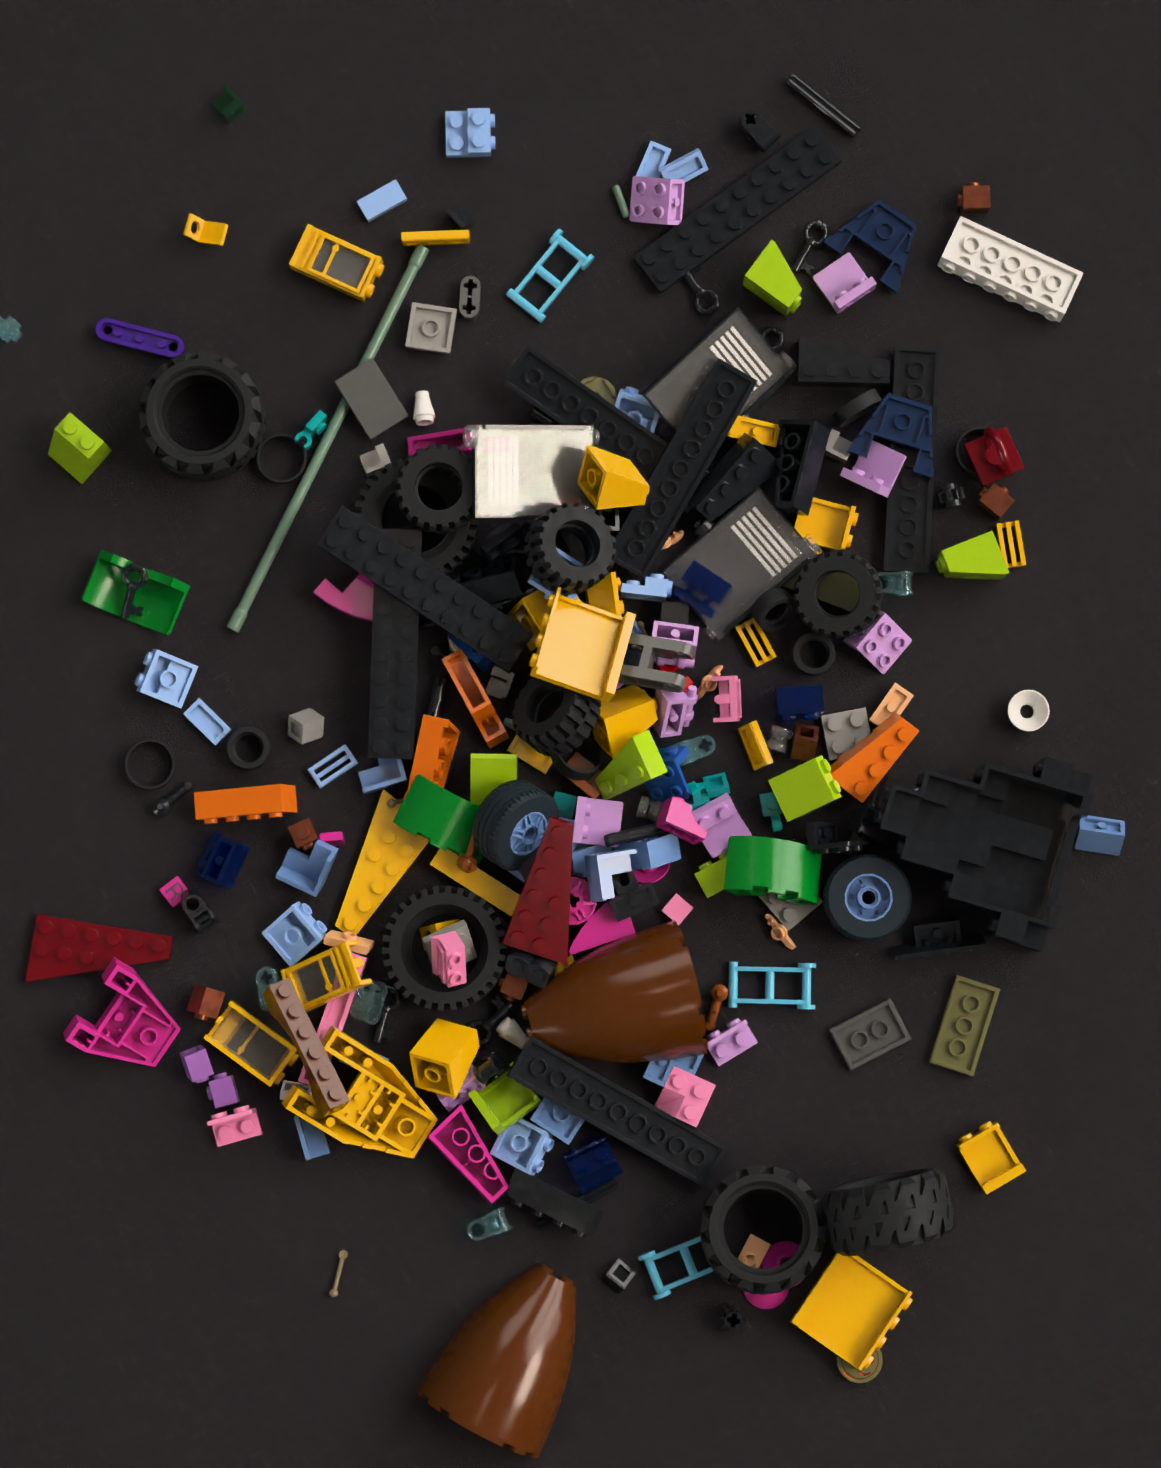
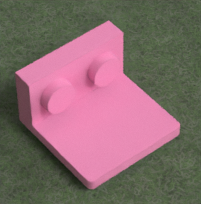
(235, 1127)

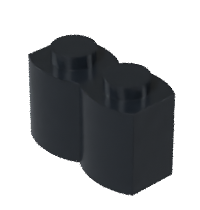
(531, 967)

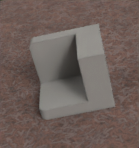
(837, 447)
(375, 460)
(305, 726)

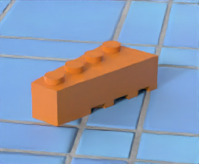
(434, 750)
(873, 756)
(245, 802)

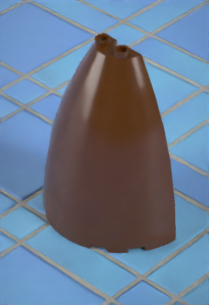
(623, 1002)
(509, 1362)

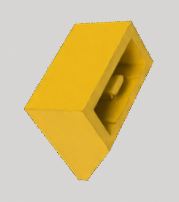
(605, 595)

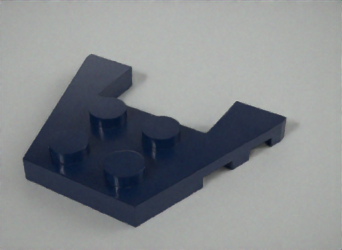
(882, 231)
(902, 423)

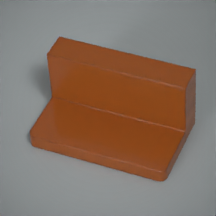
(589, 785)

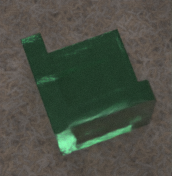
(229, 104)

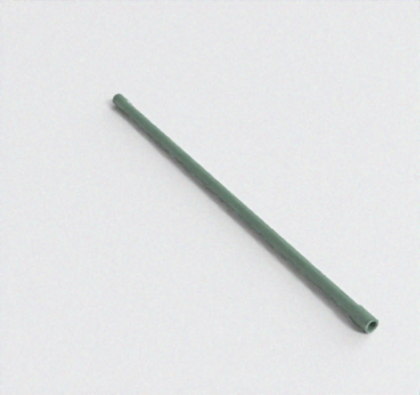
(240, 613)

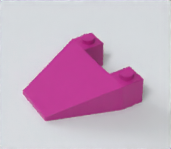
(131, 1027)

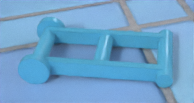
(583, 263)
(805, 968)
(650, 1256)

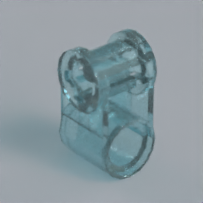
(897, 583)
(694, 750)
(262, 984)
(368, 1003)
(490, 1224)

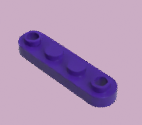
(139, 338)

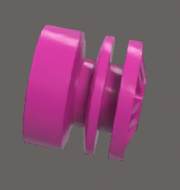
(584, 907)

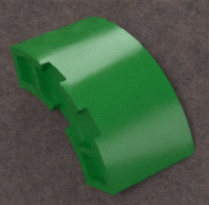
(159, 597)
(438, 816)
(772, 867)

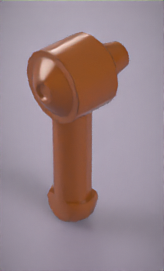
(466, 861)
(719, 994)

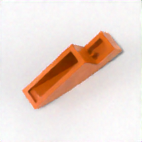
(475, 698)

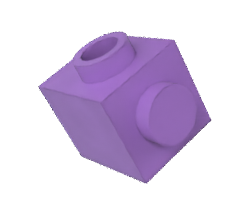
(196, 1064)
(222, 1090)

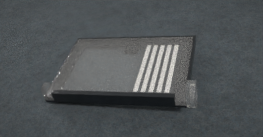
(733, 341)
(526, 467)
(751, 551)

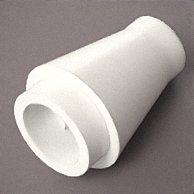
(423, 409)
(511, 1031)

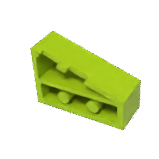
(631, 767)
(712, 876)

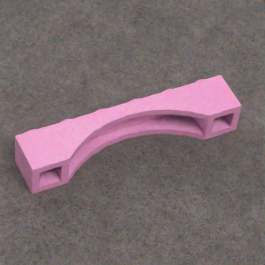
(336, 1015)

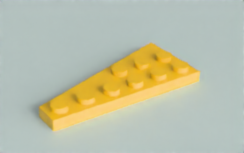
(381, 865)

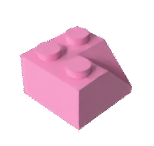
(685, 1096)

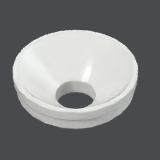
(1040, 710)

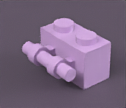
(677, 632)
(674, 711)

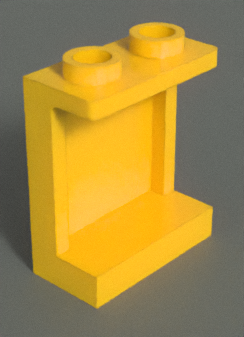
(828, 524)
(990, 1157)

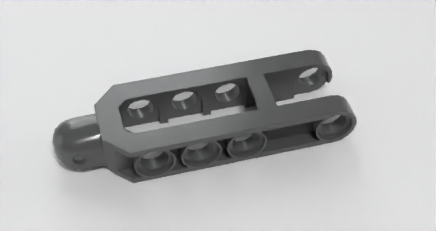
(644, 674)

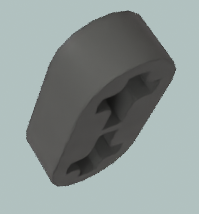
(464, 297)

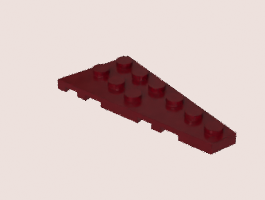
(543, 907)
(78, 947)

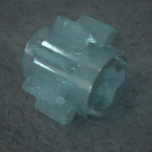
(9, 329)

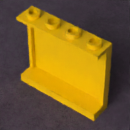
(581, 647)
(852, 1309)

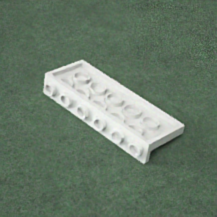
(1010, 269)

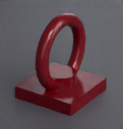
(994, 455)

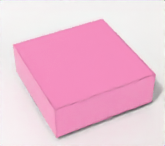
(677, 909)

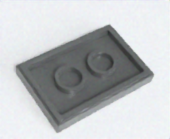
(371, 398)
(870, 1034)

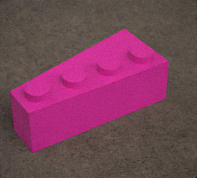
(466, 1151)

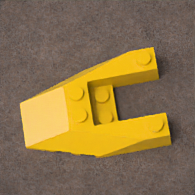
(382, 1105)

